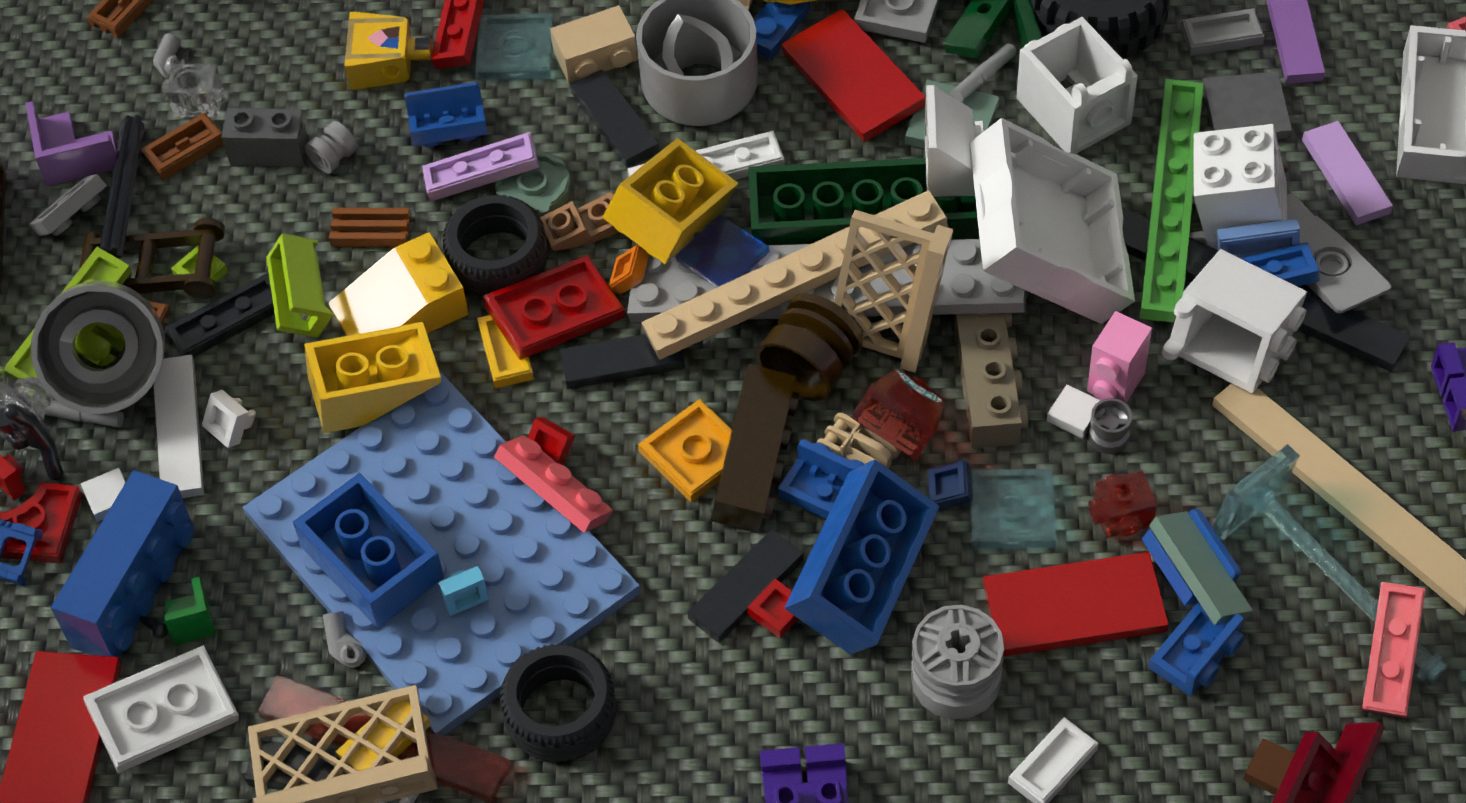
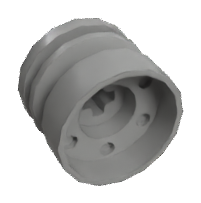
(953, 681)

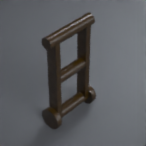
(196, 284)

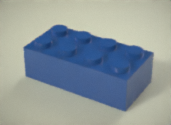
(862, 557)
(123, 566)

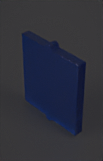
(722, 252)

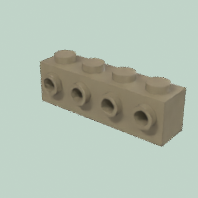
(989, 379)

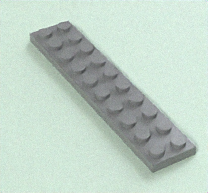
(962, 287)

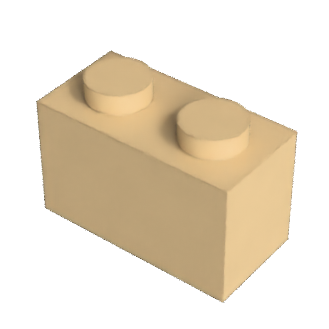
(594, 44)

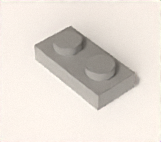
(57, 216)

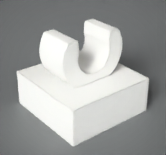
(227, 418)

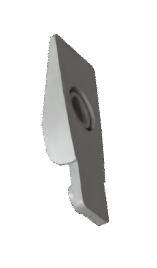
(1344, 273)

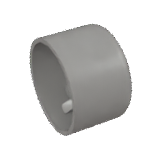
(691, 33)
(68, 376)

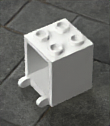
(1100, 89)
(1237, 180)
(1236, 321)

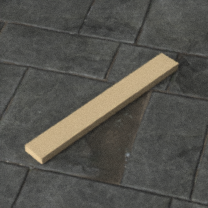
(1349, 492)

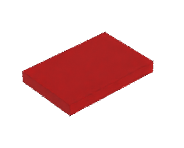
(553, 307)

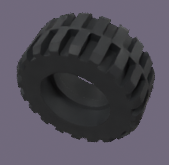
(1121, 23)

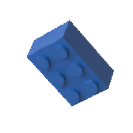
(368, 550)

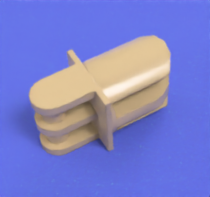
(859, 444)

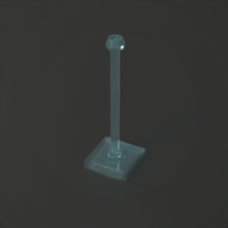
(1258, 495)

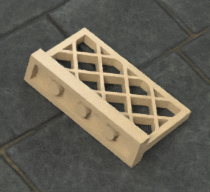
(923, 288)
(372, 785)

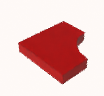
(49, 510)

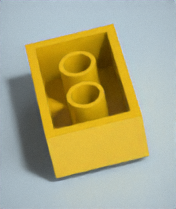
(669, 200)

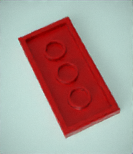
(853, 75)
(1076, 603)
(54, 735)

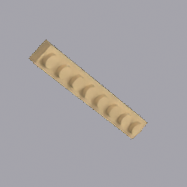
(777, 281)

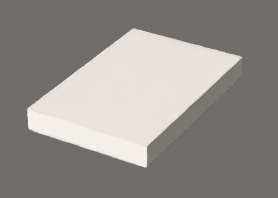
(160, 708)

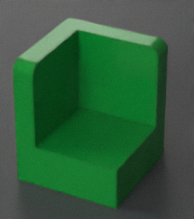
(190, 616)

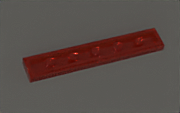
(453, 761)

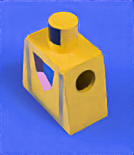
(381, 50)

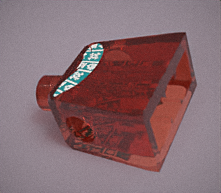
(901, 411)

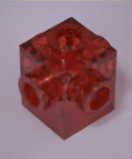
(1123, 504)

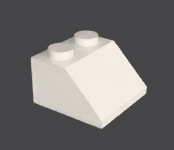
(947, 144)

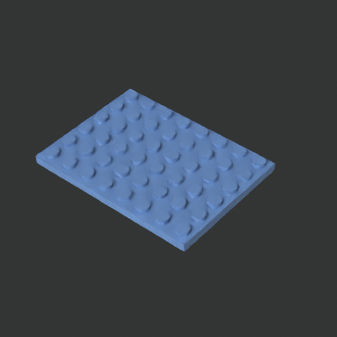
(442, 476)

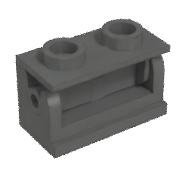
(265, 137)

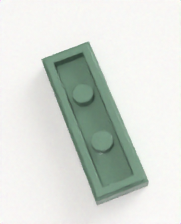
(1200, 567)

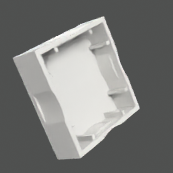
(1433, 106)
(1050, 222)

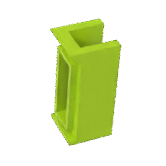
(297, 286)

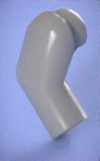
(166, 54)
(340, 642)

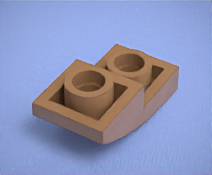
(576, 227)

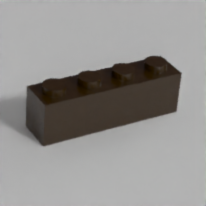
(754, 448)

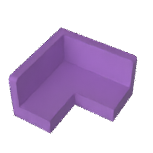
(61, 154)

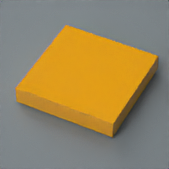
(689, 449)

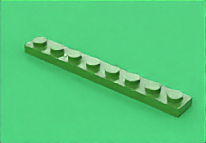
(1171, 201)

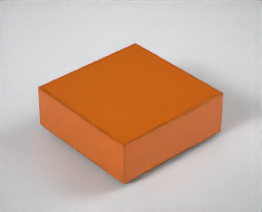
(628, 269)

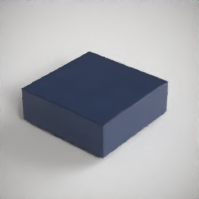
(951, 485)

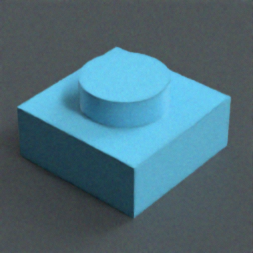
(463, 590)

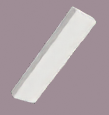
(740, 154)
(178, 425)

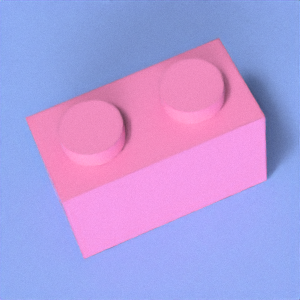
(1119, 358)

